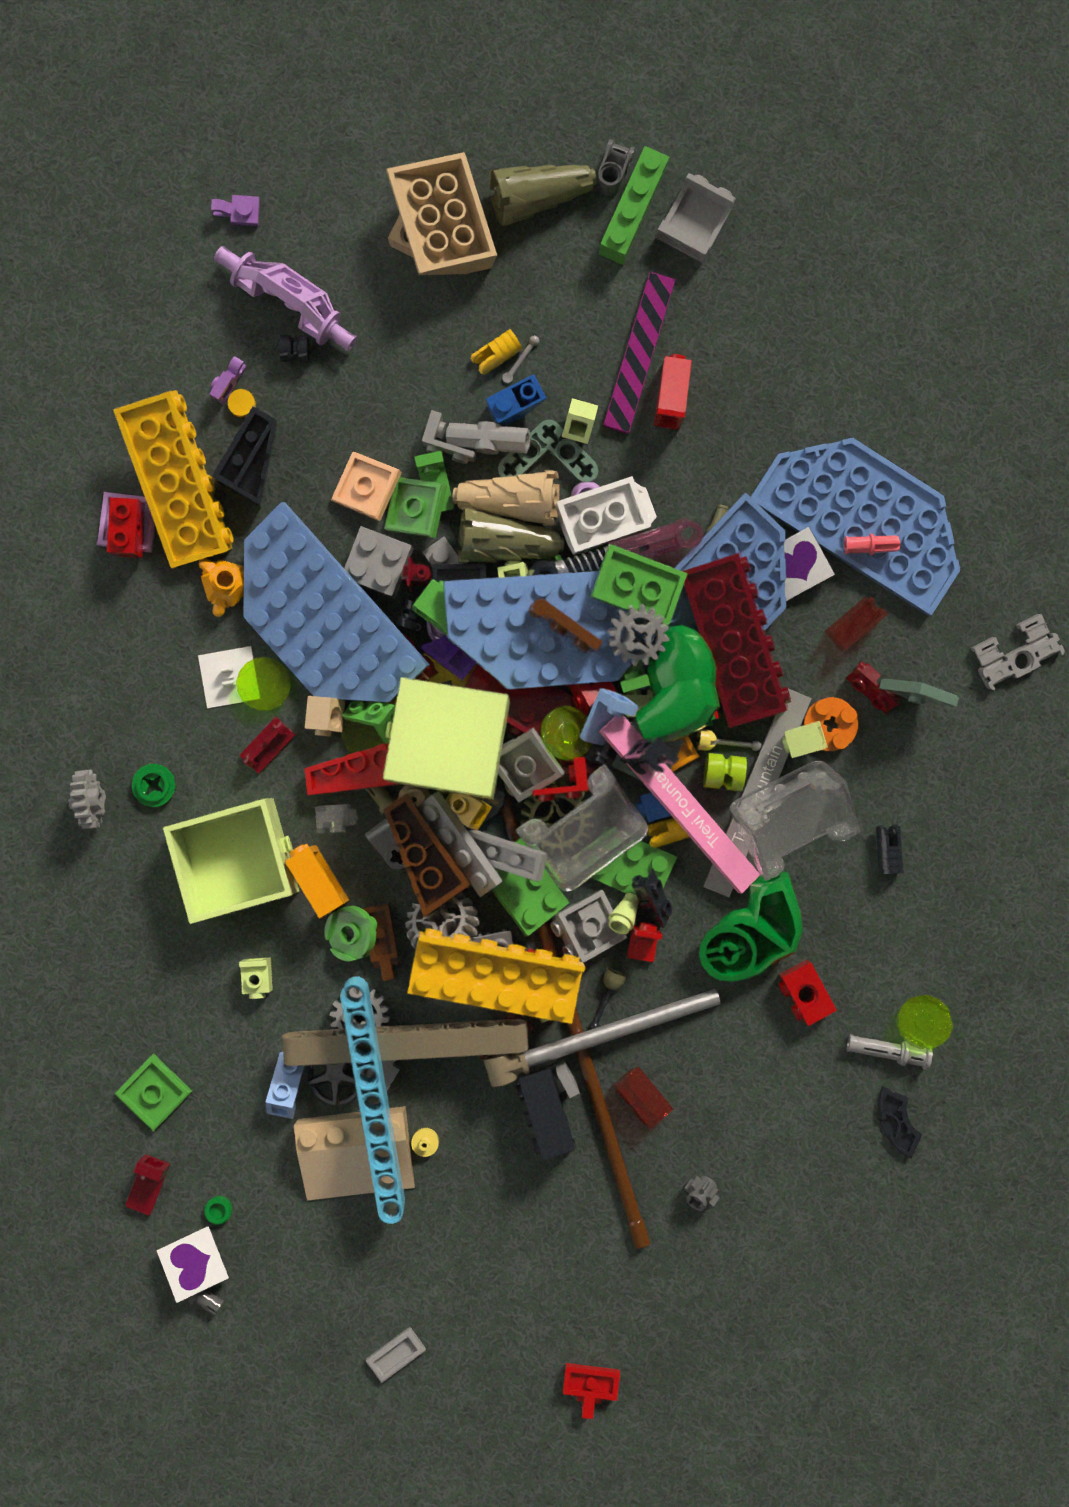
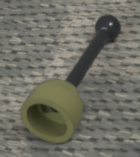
(612, 982)

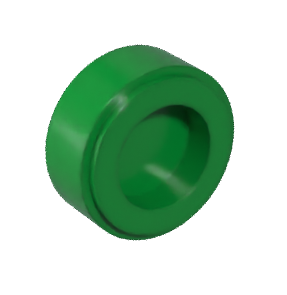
(218, 1210)

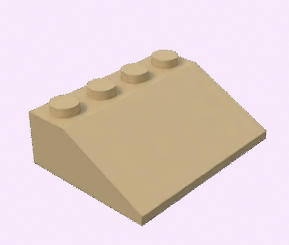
(442, 216)
(336, 1156)

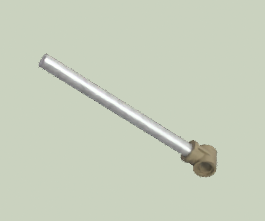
(505, 1067)

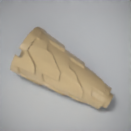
(517, 497)

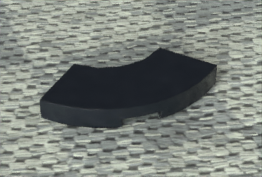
(895, 1121)

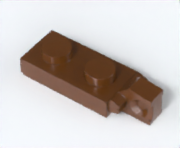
(385, 949)

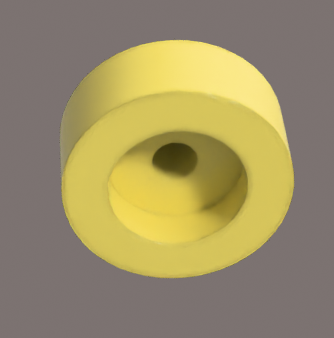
(427, 1136)

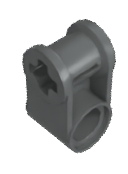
(614, 164)
(384, 843)

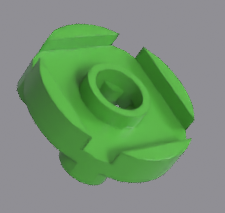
(362, 926)

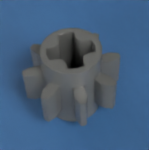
(701, 1193)

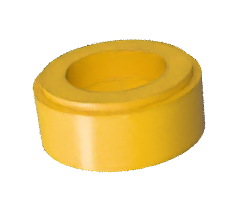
(241, 402)

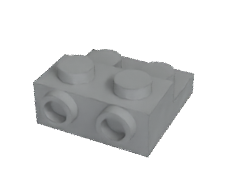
(527, 765)
(586, 927)

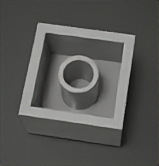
(378, 562)

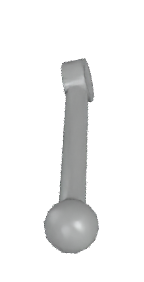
(508, 376)

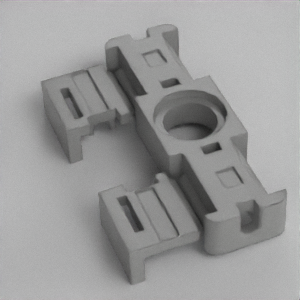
(1000, 669)

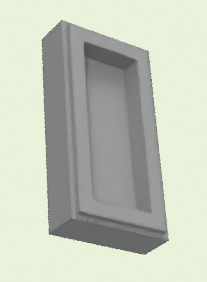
(395, 1354)

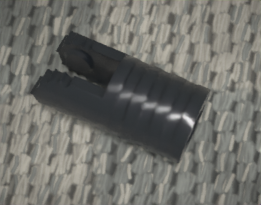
(889, 856)

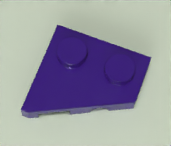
(449, 656)

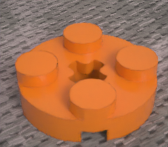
(845, 718)

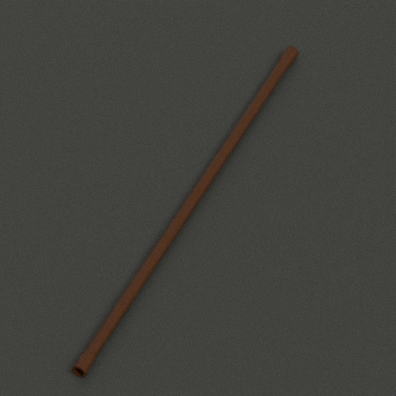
(635, 1221)

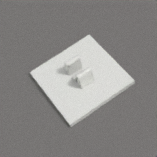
(220, 674)

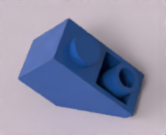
(515, 401)

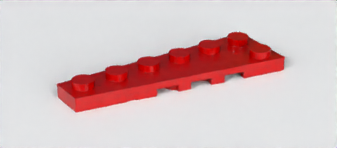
(351, 772)

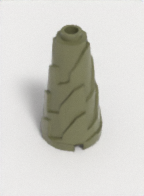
(530, 190)
(494, 539)

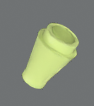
(624, 915)

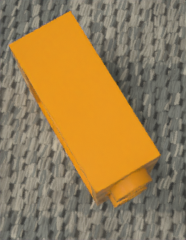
(316, 879)

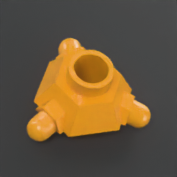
(222, 583)

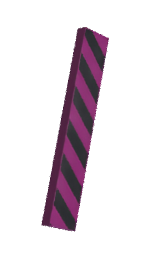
(639, 353)

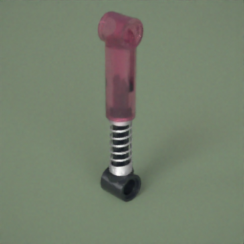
(636, 543)

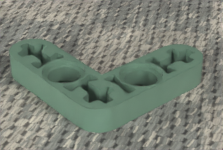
(543, 446)

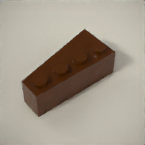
(428, 863)

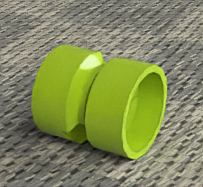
(724, 772)

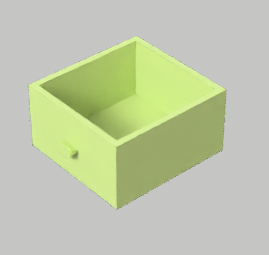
(446, 738)
(231, 859)

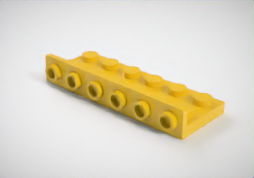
(174, 478)
(496, 976)

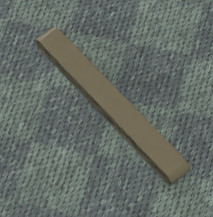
(410, 1042)

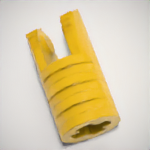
(496, 352)
(668, 831)

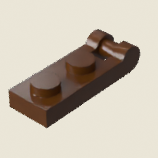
(564, 625)

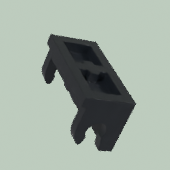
(649, 751)

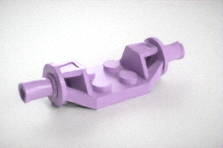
(293, 289)

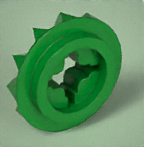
(141, 787)

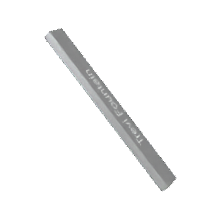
(765, 770)

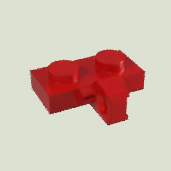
(590, 1385)

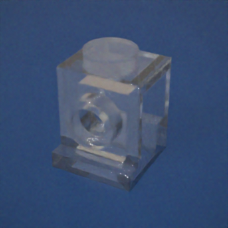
(335, 817)

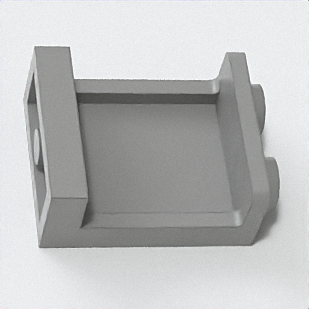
(696, 217)

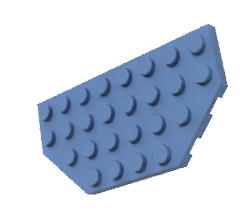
(856, 493)
(753, 534)
(321, 616)
(520, 651)

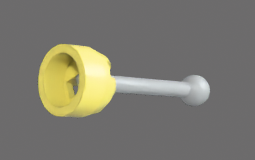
(709, 740)

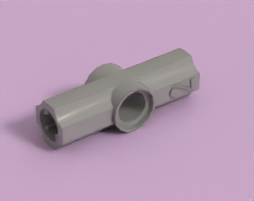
(488, 437)

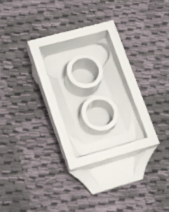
(604, 515)

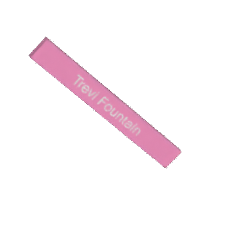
(685, 809)

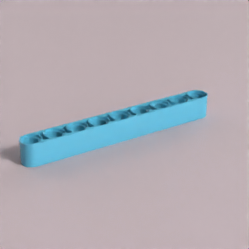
(373, 1113)

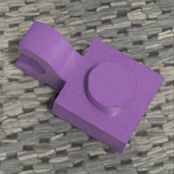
(242, 210)

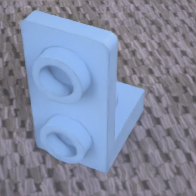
(604, 709)
(283, 1089)

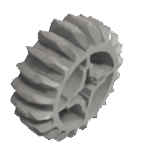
(460, 924)

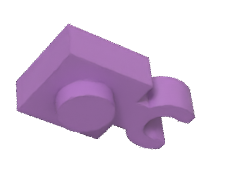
(224, 385)

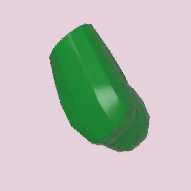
(681, 687)
(756, 936)

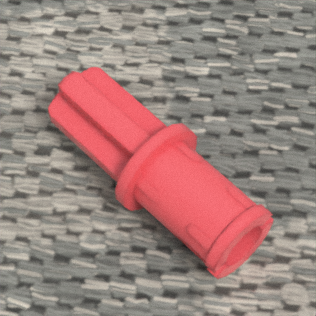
(871, 544)

